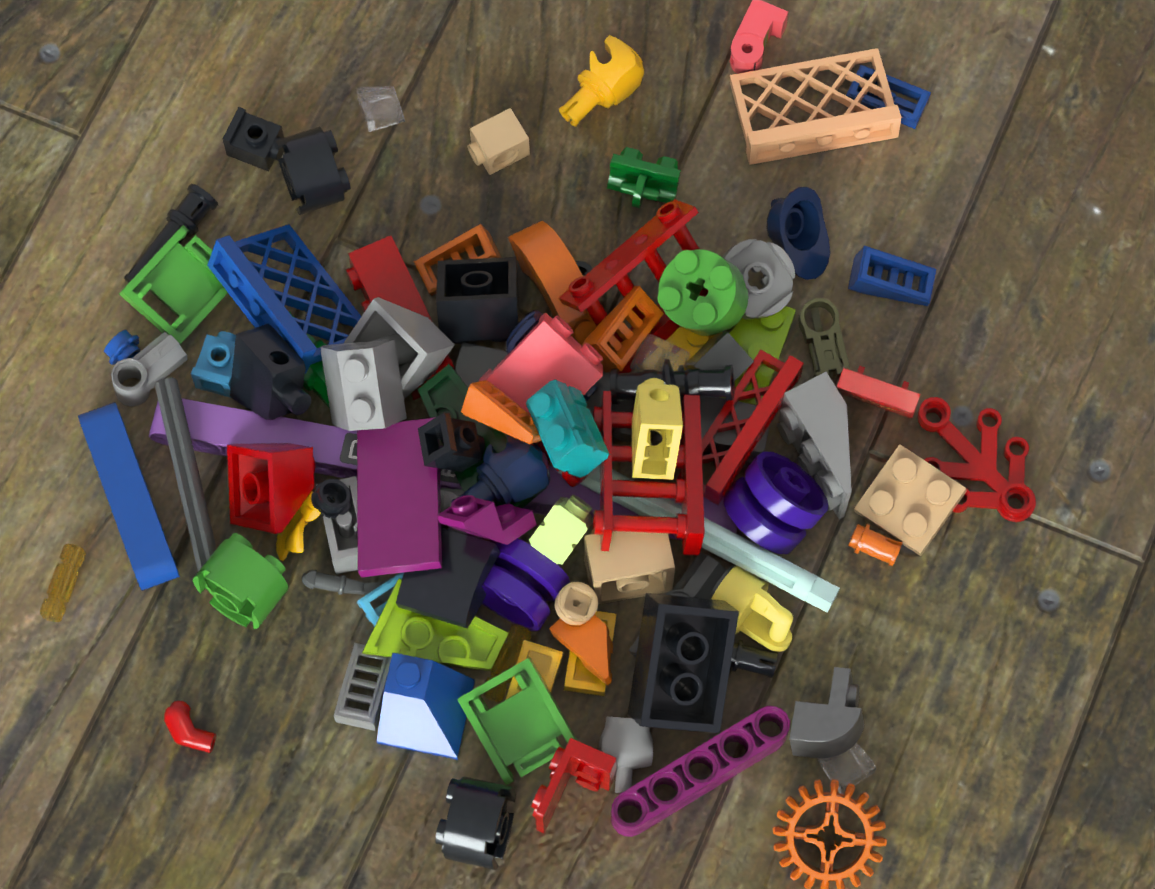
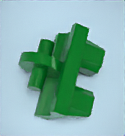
(643, 178)

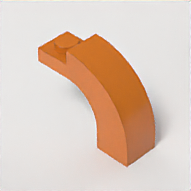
(552, 269)

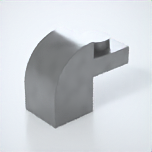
(831, 727)

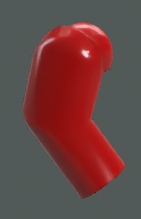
(183, 731)

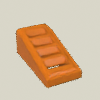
(465, 242)
(617, 354)
(495, 409)

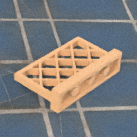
(816, 134)

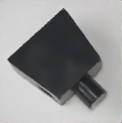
(268, 374)

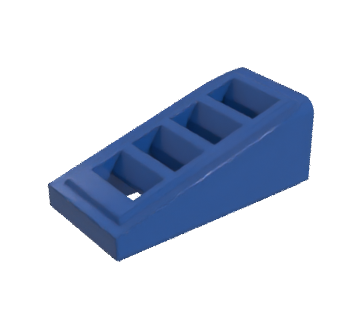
(889, 289)

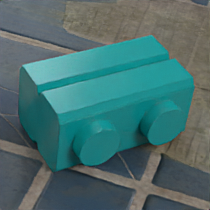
(567, 428)

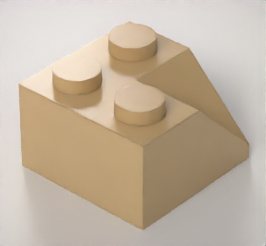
(631, 567)

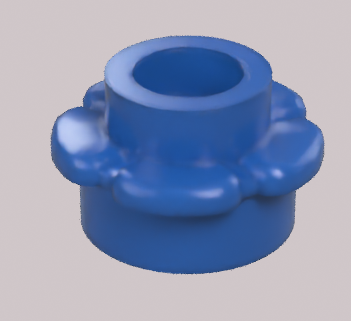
(122, 347)

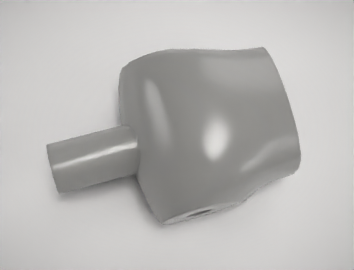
(630, 745)

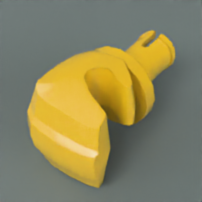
(606, 82)

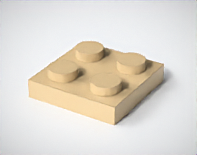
(910, 500)

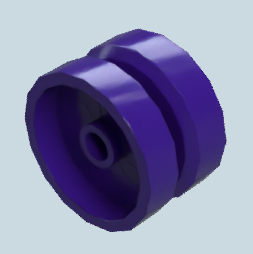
(775, 503)
(522, 584)

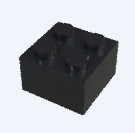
(477, 298)

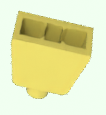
(658, 410)

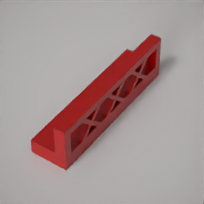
(753, 427)

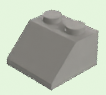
(363, 384)

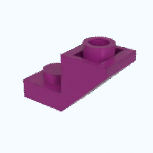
(486, 521)

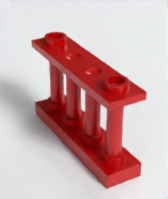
(614, 269)
(685, 490)

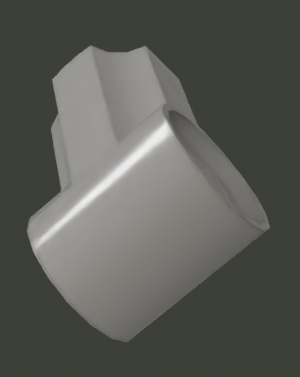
(148, 366)

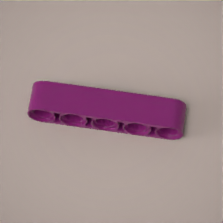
(709, 753)

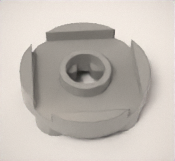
(777, 273)

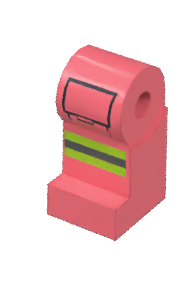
(753, 34)

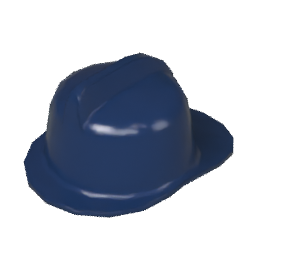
(800, 229)

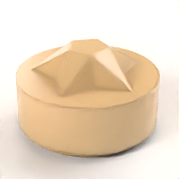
(576, 603)

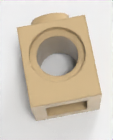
(498, 142)

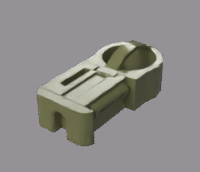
(826, 346)

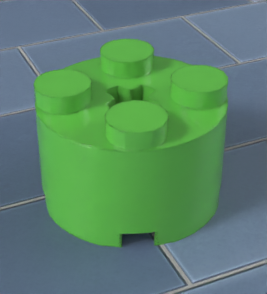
(686, 278)
(242, 581)

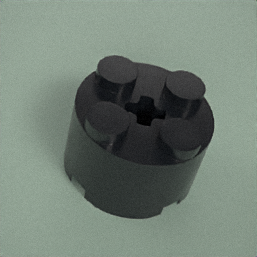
(312, 170)
(476, 822)

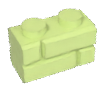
(562, 528)

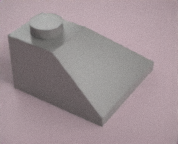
(418, 340)

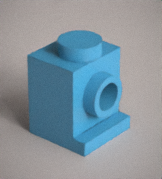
(211, 374)

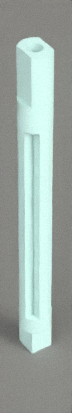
(733, 548)

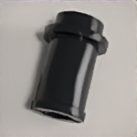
(748, 658)

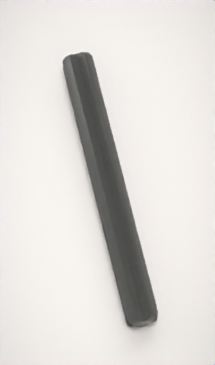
(186, 469)

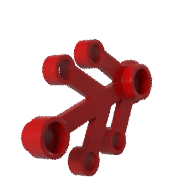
(982, 464)

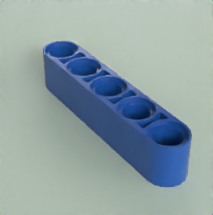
(128, 496)

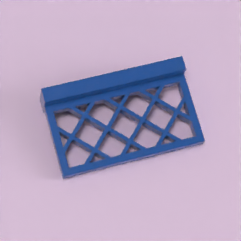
(264, 305)

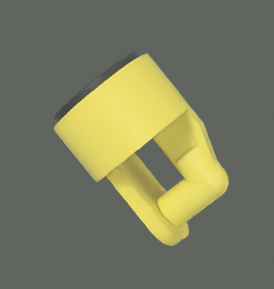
(759, 612)

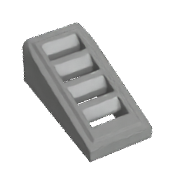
(358, 717)

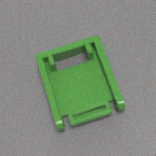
(179, 281)
(520, 728)

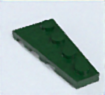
(447, 394)

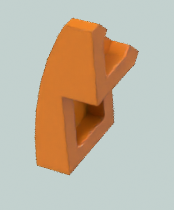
(589, 643)

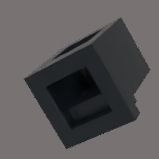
(256, 152)
(461, 443)

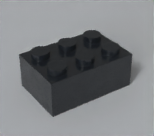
(682, 663)

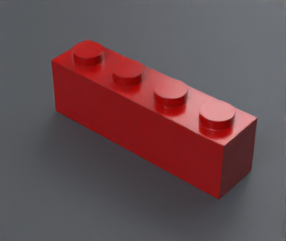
(383, 274)

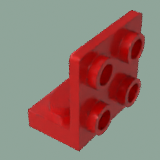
(588, 764)

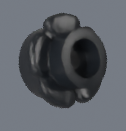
(334, 490)

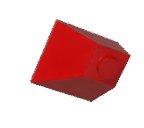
(268, 483)

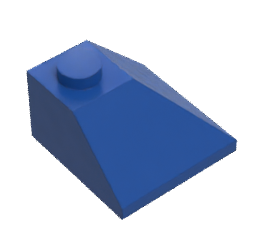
(422, 707)

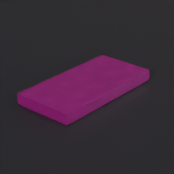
(396, 502)

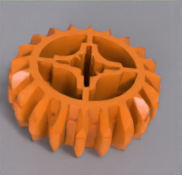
(826, 872)

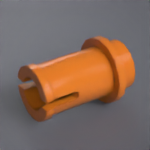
(874, 544)

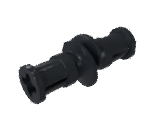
(690, 382)

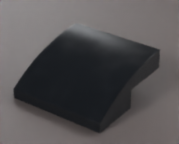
(456, 588)

